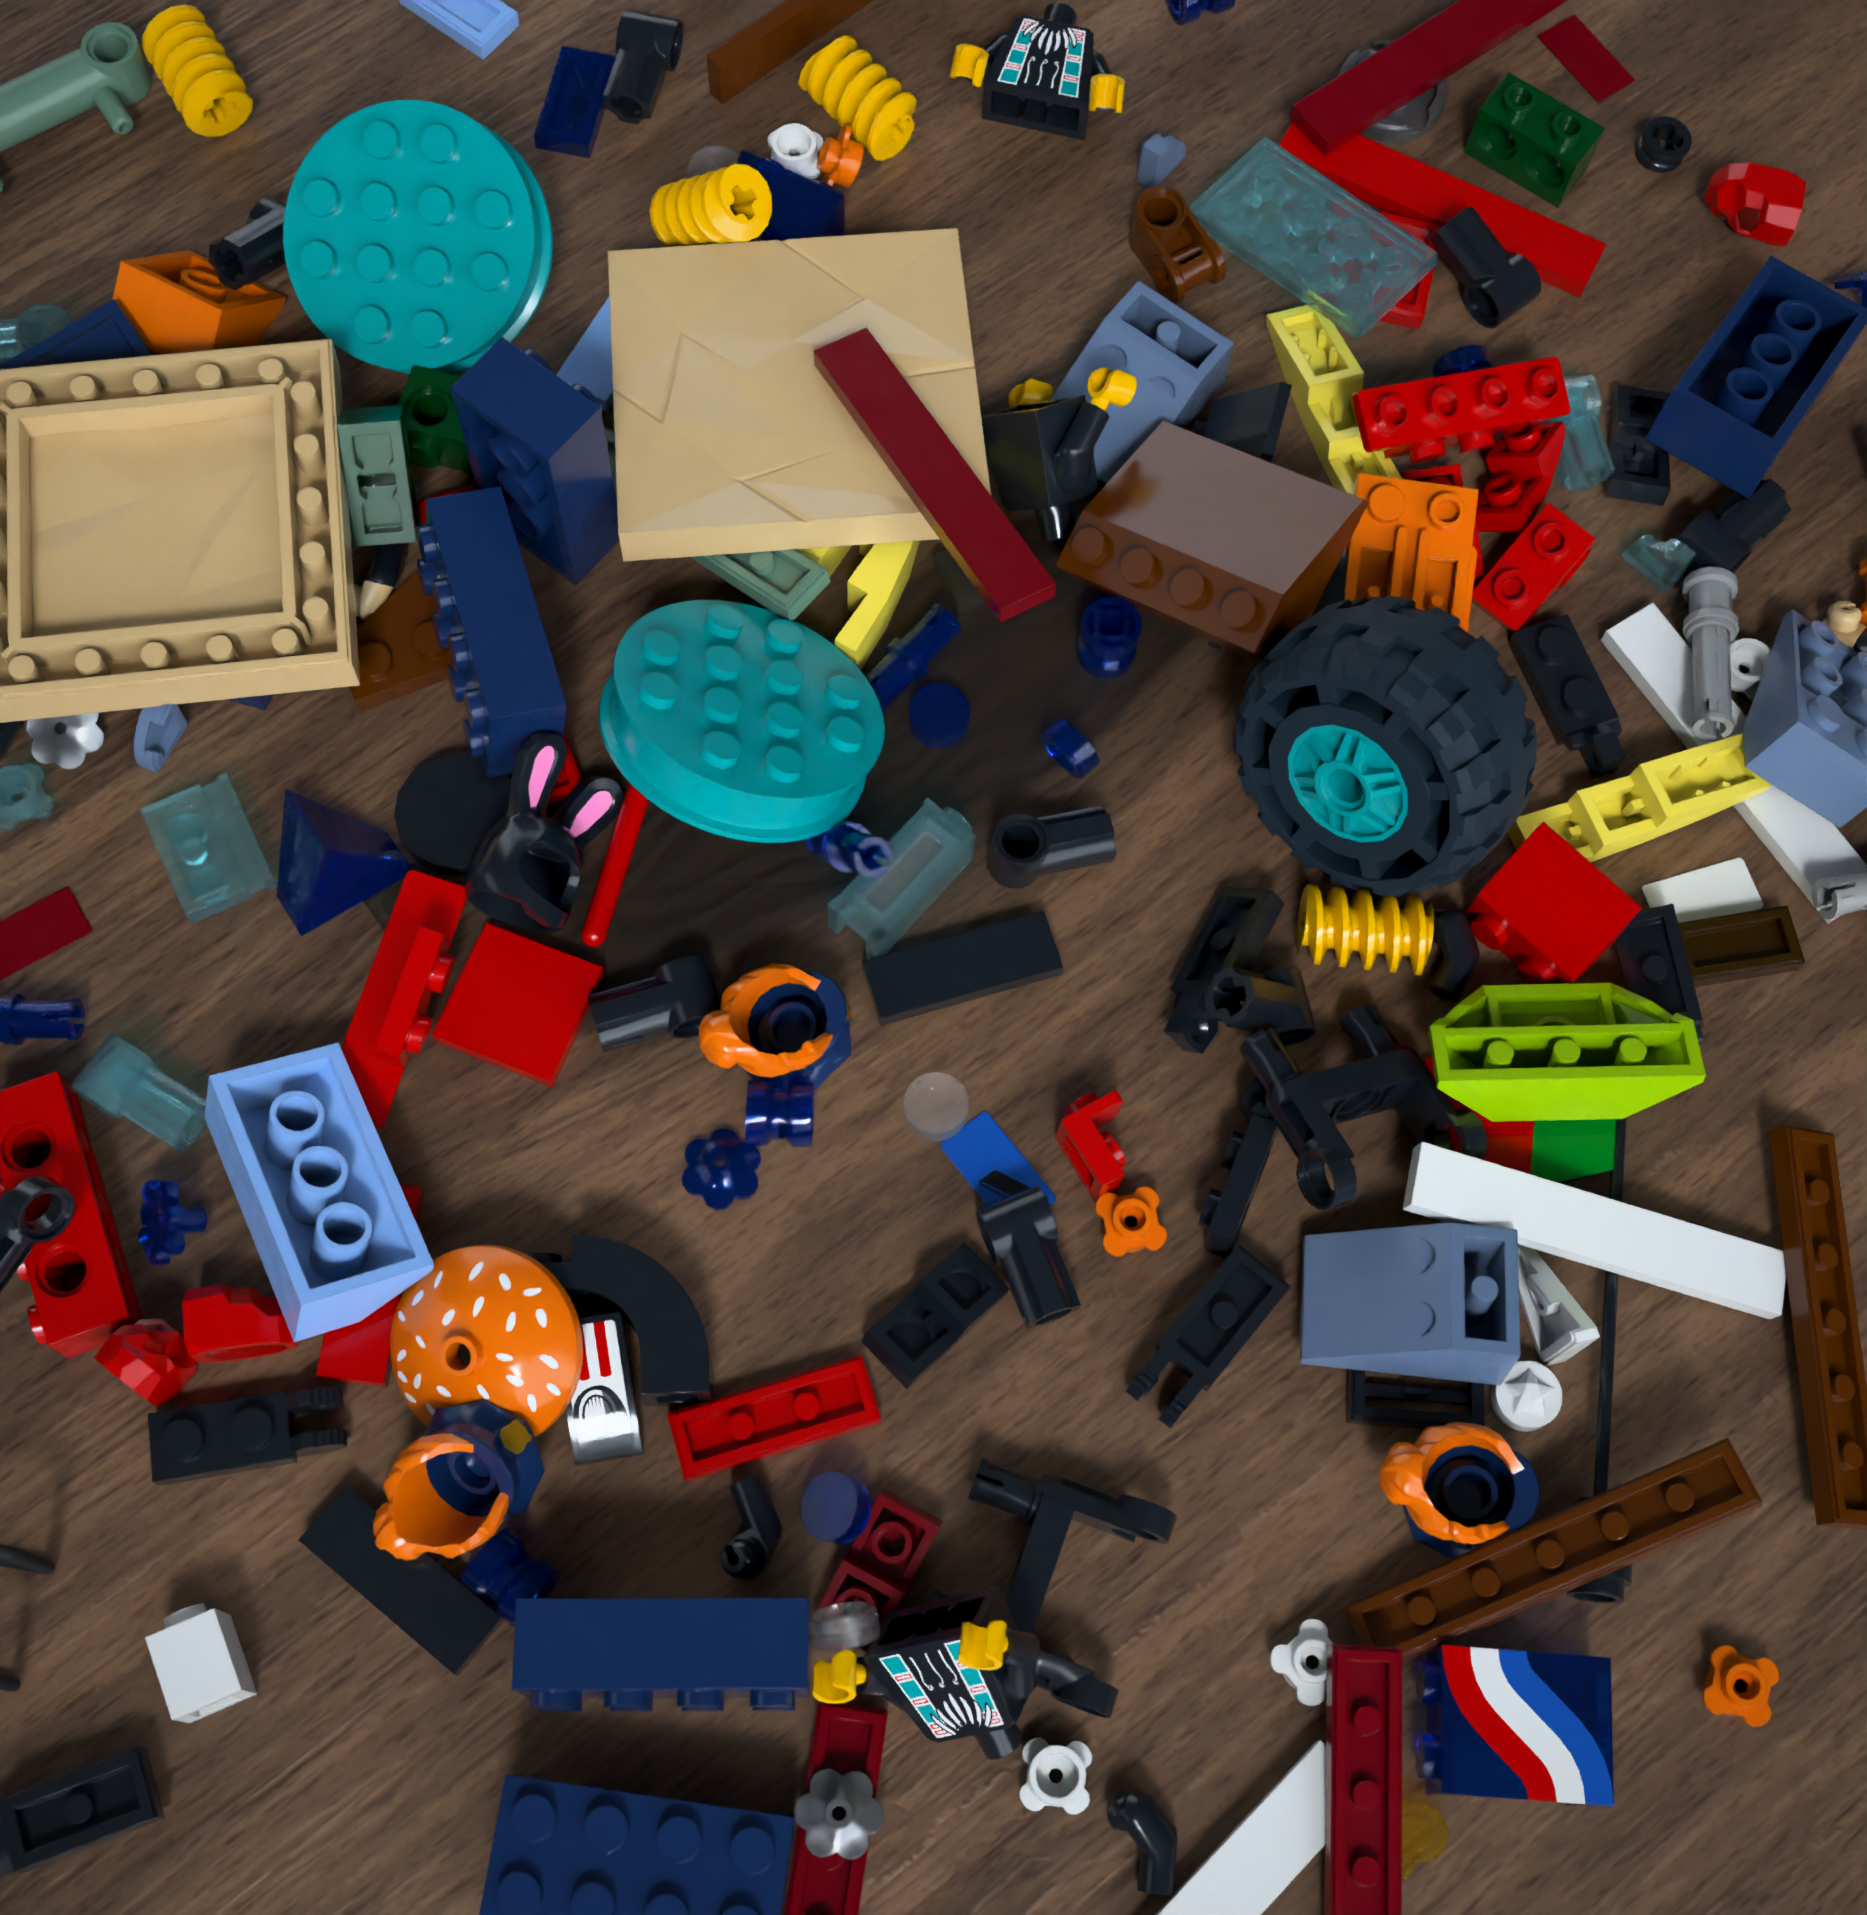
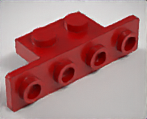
(1459, 409)
(399, 988)

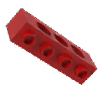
(106, 1299)

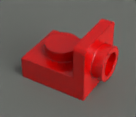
(1093, 1155)

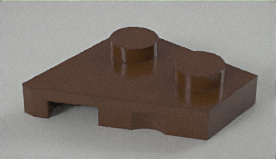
(399, 648)

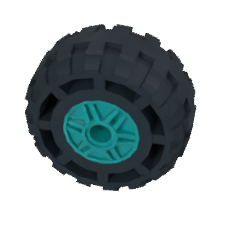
(1385, 745)

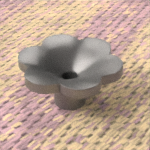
(65, 743)
(849, 1835)

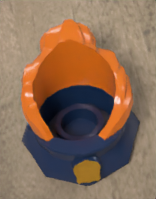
(779, 1026)
(458, 1482)
(1460, 1486)

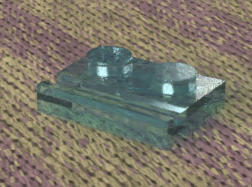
(208, 848)

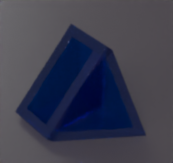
(330, 862)

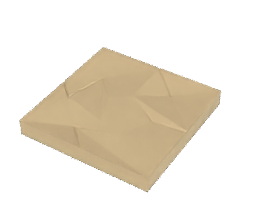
(731, 425)
(173, 531)

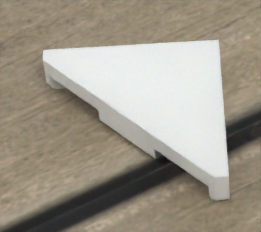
(1552, 1314)

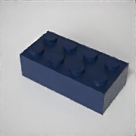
(1758, 376)
(545, 453)
(489, 626)
(662, 1650)
(631, 1855)

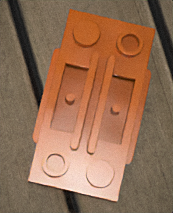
(1414, 544)

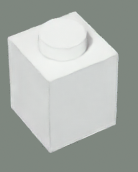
(199, 1663)

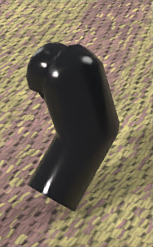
(1459, 950)
(758, 1532)
(1152, 1832)

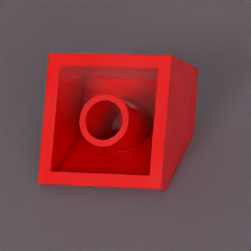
(1550, 910)

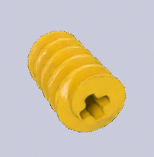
(196, 71)
(860, 97)
(712, 208)
(1365, 928)

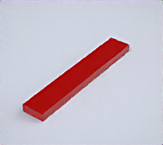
(1430, 195)

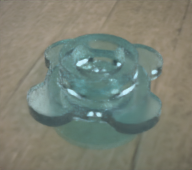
(34, 804)

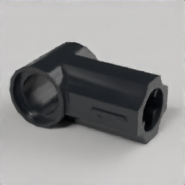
(644, 52)
(253, 248)
(1493, 280)
(1735, 527)
(1055, 842)
(1262, 1001)
(657, 1006)
(1023, 1239)

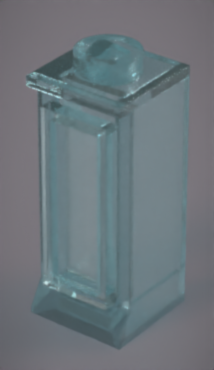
(924, 863)

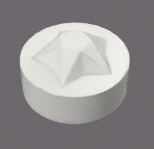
(1527, 1397)

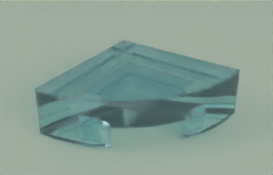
(1659, 561)

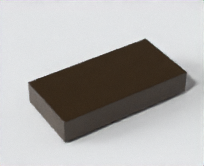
(1741, 946)

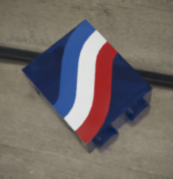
(1516, 1725)

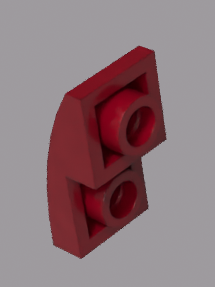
(884, 1556)

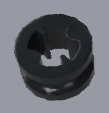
(1649, 150)

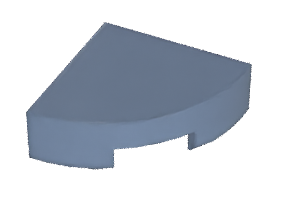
(1159, 158)
(157, 735)

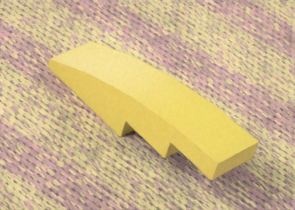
(1323, 385)
(873, 596)
(1650, 800)

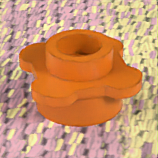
(840, 158)
(1123, 1239)
(1720, 1691)

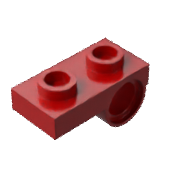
(1533, 568)

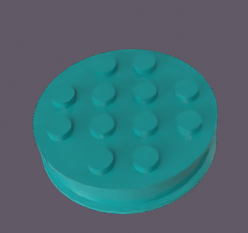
(417, 237)
(740, 721)

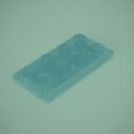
(1313, 237)

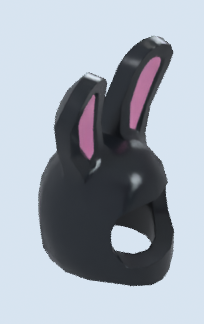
(530, 863)

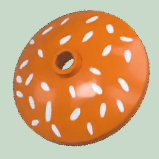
(512, 1321)

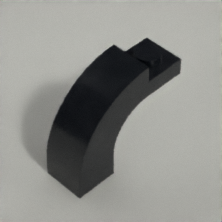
(669, 1329)

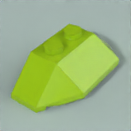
(1562, 1052)

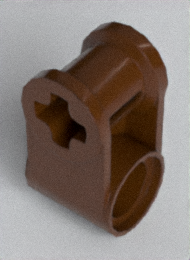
(1180, 250)

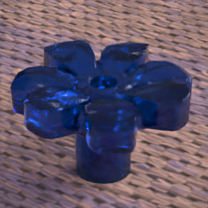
(166, 1221)

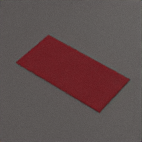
(1586, 58)
(40, 931)

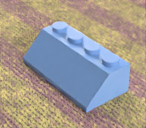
(315, 1188)

